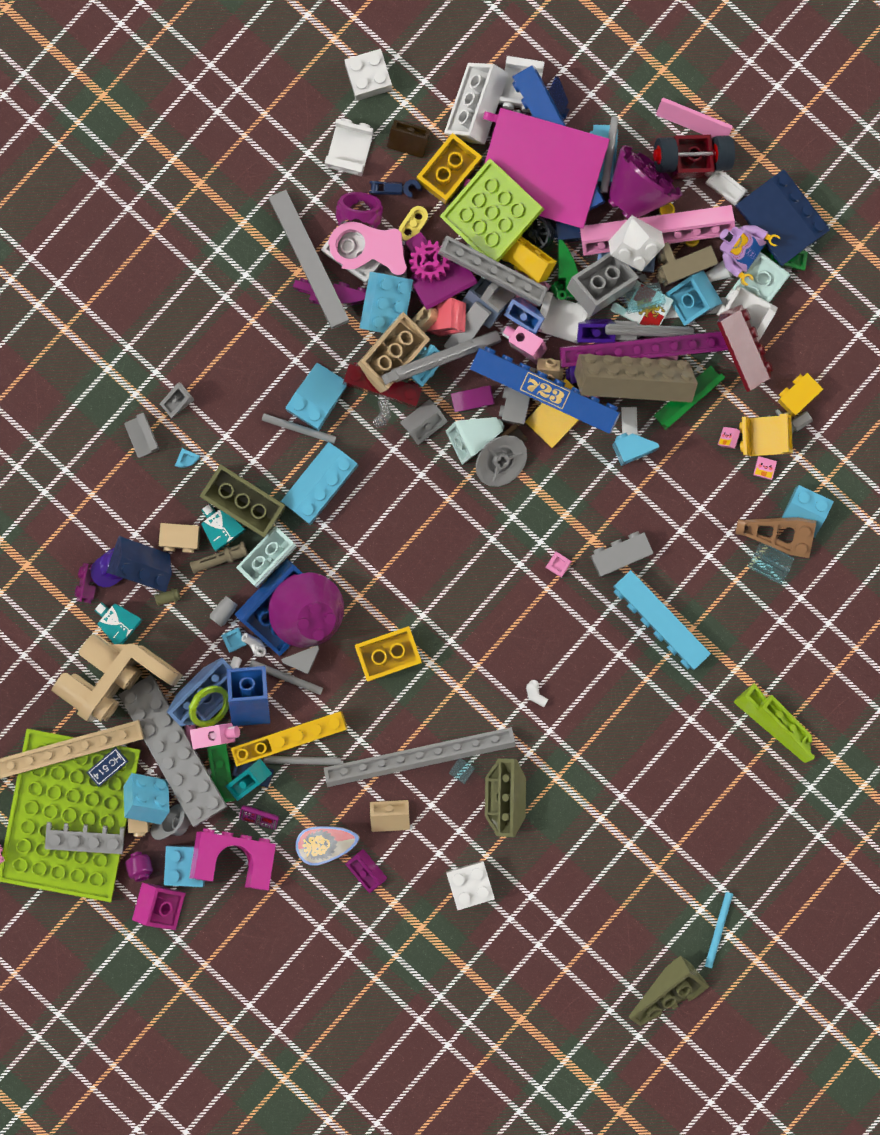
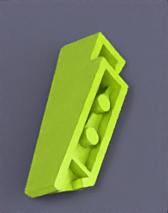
(777, 721)

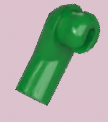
(557, 292)

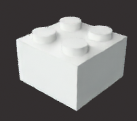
(368, 74)
(470, 885)

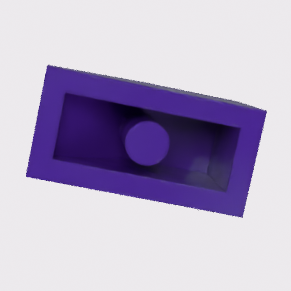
(594, 331)

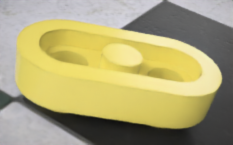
(413, 224)

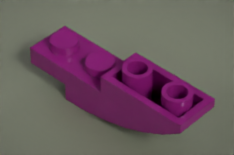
(346, 295)

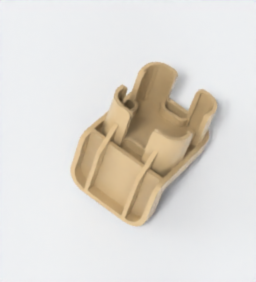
(120, 670)

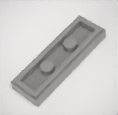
(474, 321)

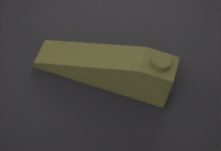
(674, 985)

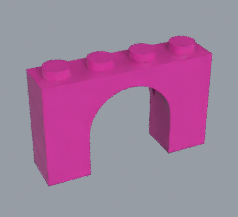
(258, 853)

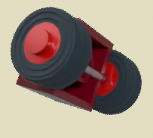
(693, 155)

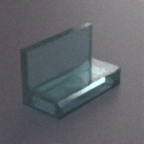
(644, 298)
(771, 563)

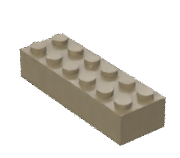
(635, 378)

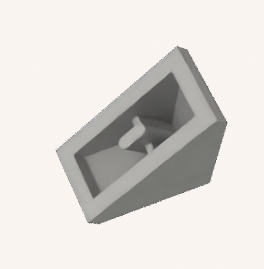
(176, 400)
(303, 660)

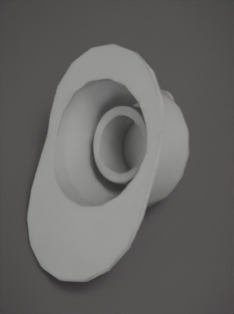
(175, 824)

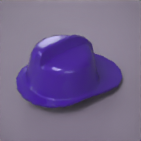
(99, 570)

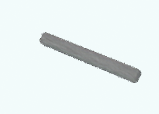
(647, 330)

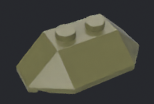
(505, 797)

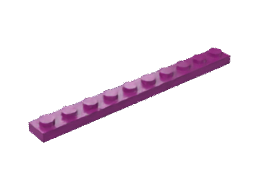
(648, 347)

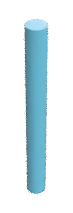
(718, 930)

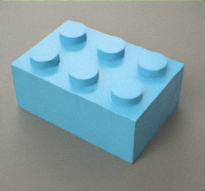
(384, 301)

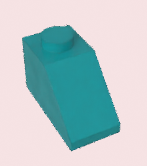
(248, 779)

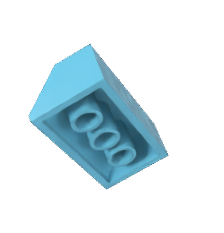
(319, 483)

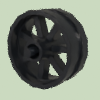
(537, 232)

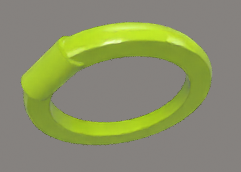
(197, 698)

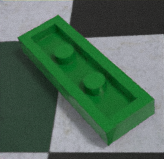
(221, 769)

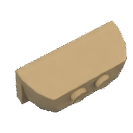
(393, 349)

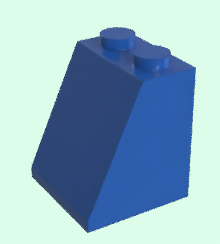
(248, 696)

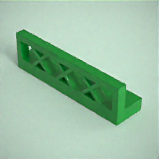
(674, 410)

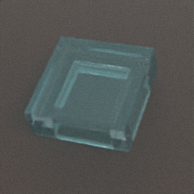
(461, 770)

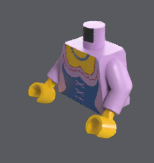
(742, 247)

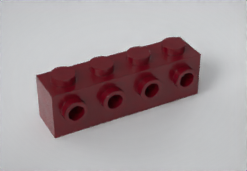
(399, 392)

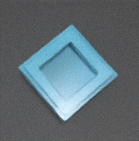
(233, 640)

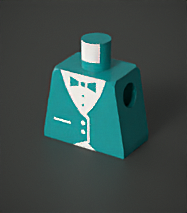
(220, 527)
(117, 622)

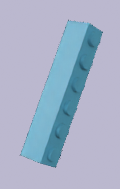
(662, 620)

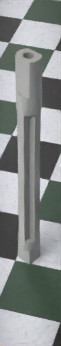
(441, 357)

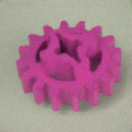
(429, 269)

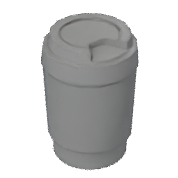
(223, 611)

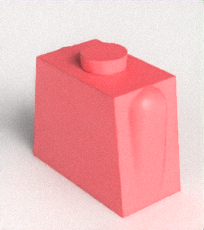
(450, 318)

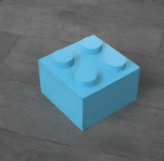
(146, 798)
(178, 866)

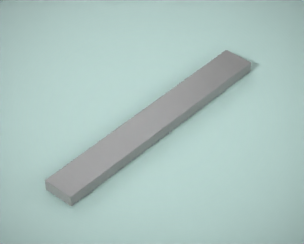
(309, 259)

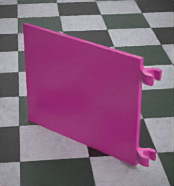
(549, 162)

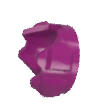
(372, 216)

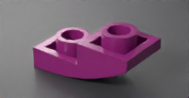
(472, 398)

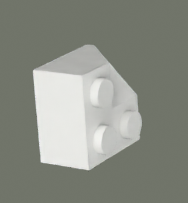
(636, 243)

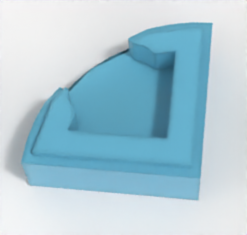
(186, 459)

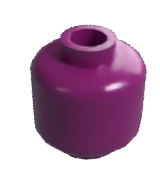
(139, 867)

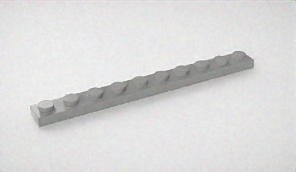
(419, 757)

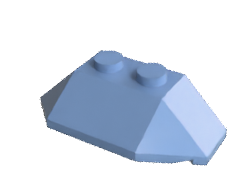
(210, 675)

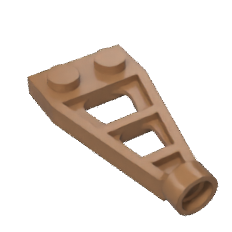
(802, 538)

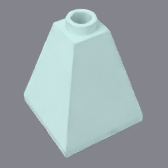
(472, 435)

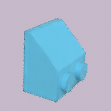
(694, 297)
(632, 447)
(808, 505)

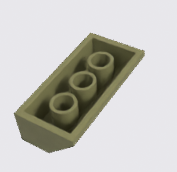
(243, 501)

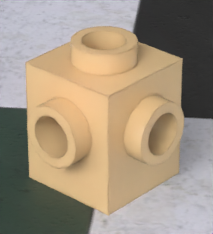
(550, 367)

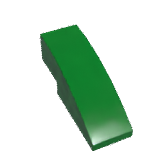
(566, 267)

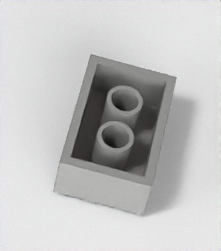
(602, 283)

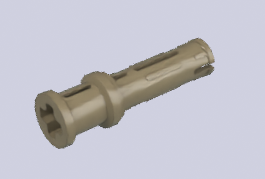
(228, 555)

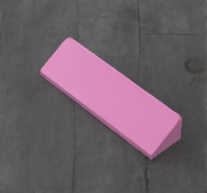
(692, 119)

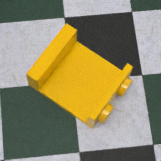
(766, 435)

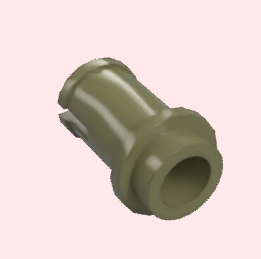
(167, 597)

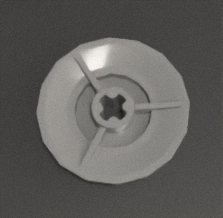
(501, 460)

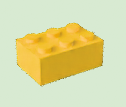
(449, 168)
(388, 654)

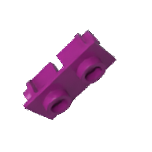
(84, 590)

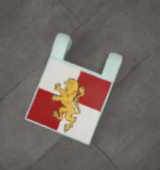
(650, 316)

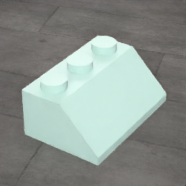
(266, 557)

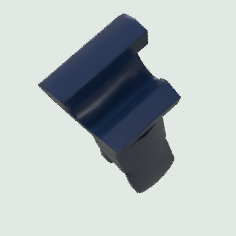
(394, 188)

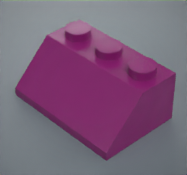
(455, 281)

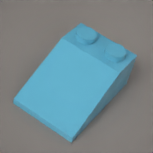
(316, 396)

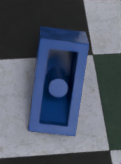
(525, 314)

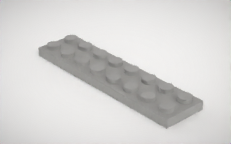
(173, 751)

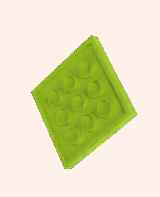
(492, 211)

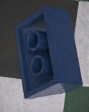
(140, 564)

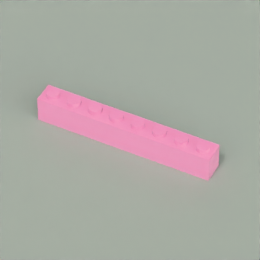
(674, 227)

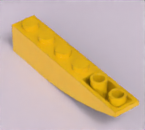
(289, 738)

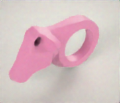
(380, 245)

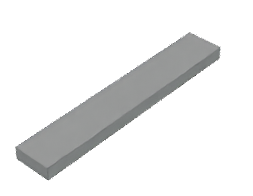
(493, 270)

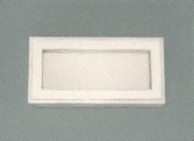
(726, 187)

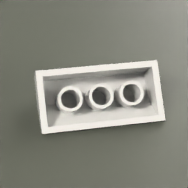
(478, 93)

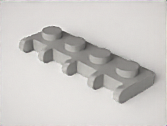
(85, 840)

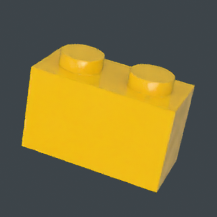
(800, 394)

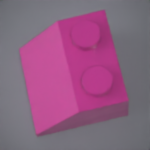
(158, 906)

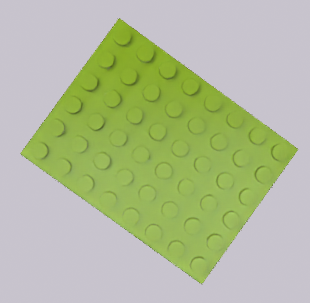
(61, 796)

